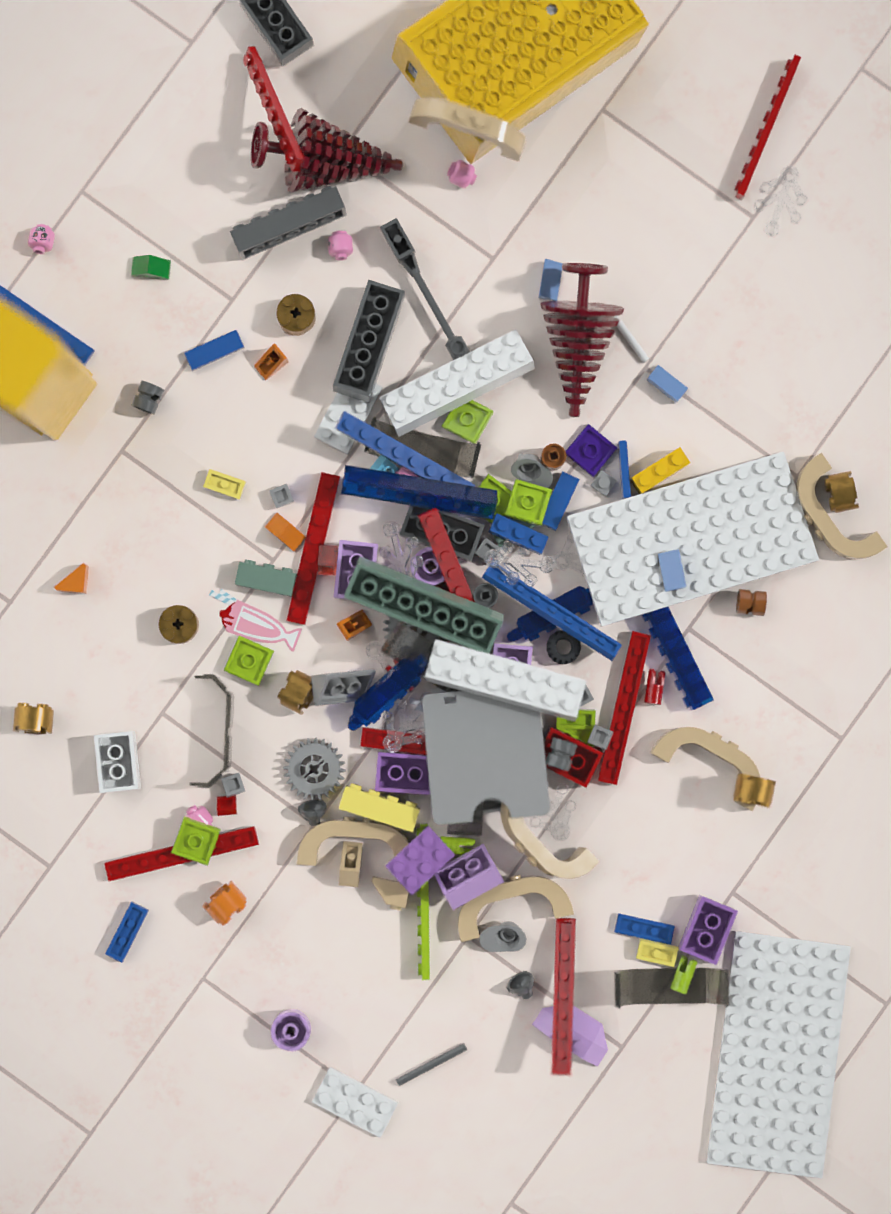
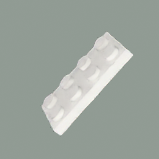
(340, 403)
(355, 1102)

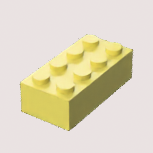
(379, 808)

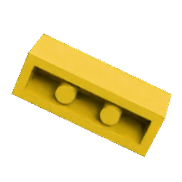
(660, 471)

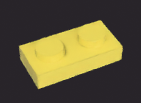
(224, 484)
(657, 952)

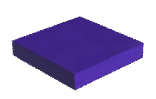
(590, 450)

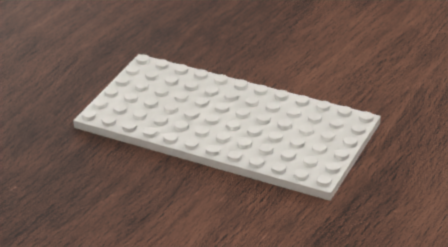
(724, 523)
(778, 1054)

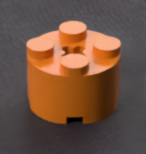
(225, 903)

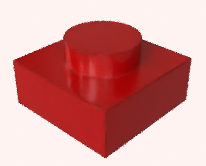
(226, 805)

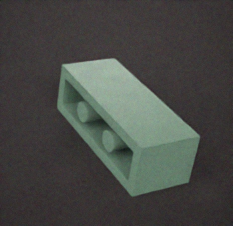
(266, 578)

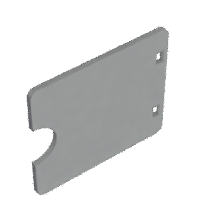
(483, 753)

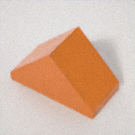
(271, 362)
(285, 532)
(76, 581)
(354, 624)

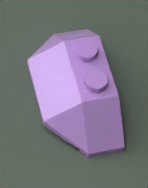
(588, 1034)

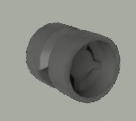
(147, 397)
(485, 595)
(561, 754)

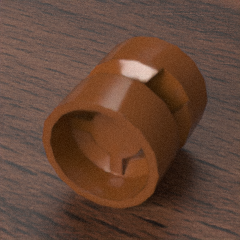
(553, 457)
(751, 602)

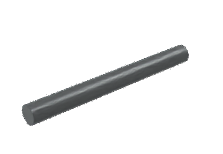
(431, 1064)

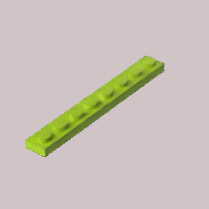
(423, 929)

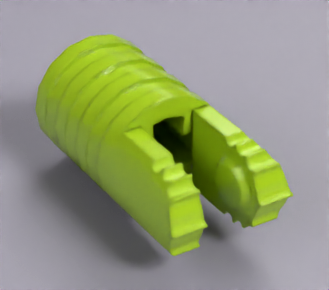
(455, 842)
(683, 975)

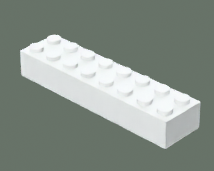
(457, 382)
(505, 680)

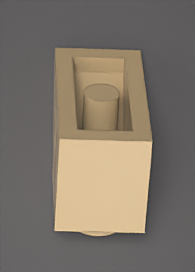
(350, 864)
(392, 892)

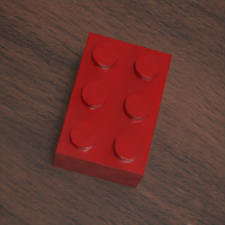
(583, 762)

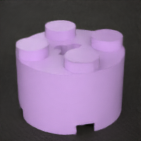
(433, 578)
(286, 1040)

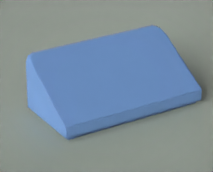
(550, 280)
(667, 383)
(672, 570)

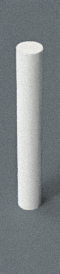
(631, 340)

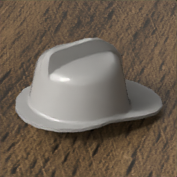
(529, 469)
(503, 938)

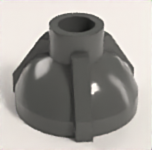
(312, 811)
(521, 985)

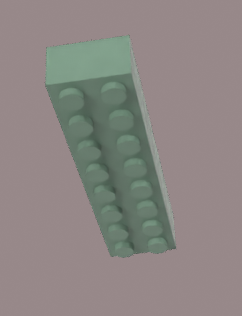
(424, 605)

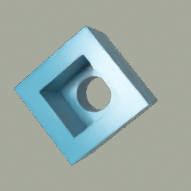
(384, 464)

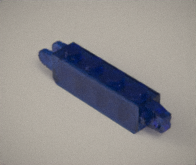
(532, 624)
(386, 691)

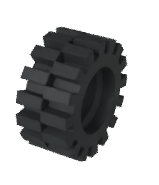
(555, 655)

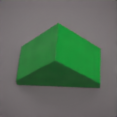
(151, 267)

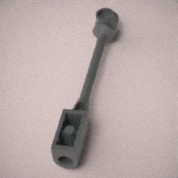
(405, 255)

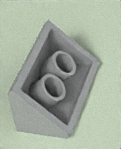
(341, 686)

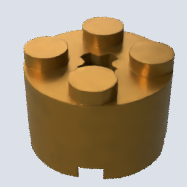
(300, 324)
(842, 492)
(186, 632)
(297, 693)
(33, 719)
(754, 790)

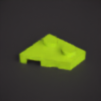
(581, 728)

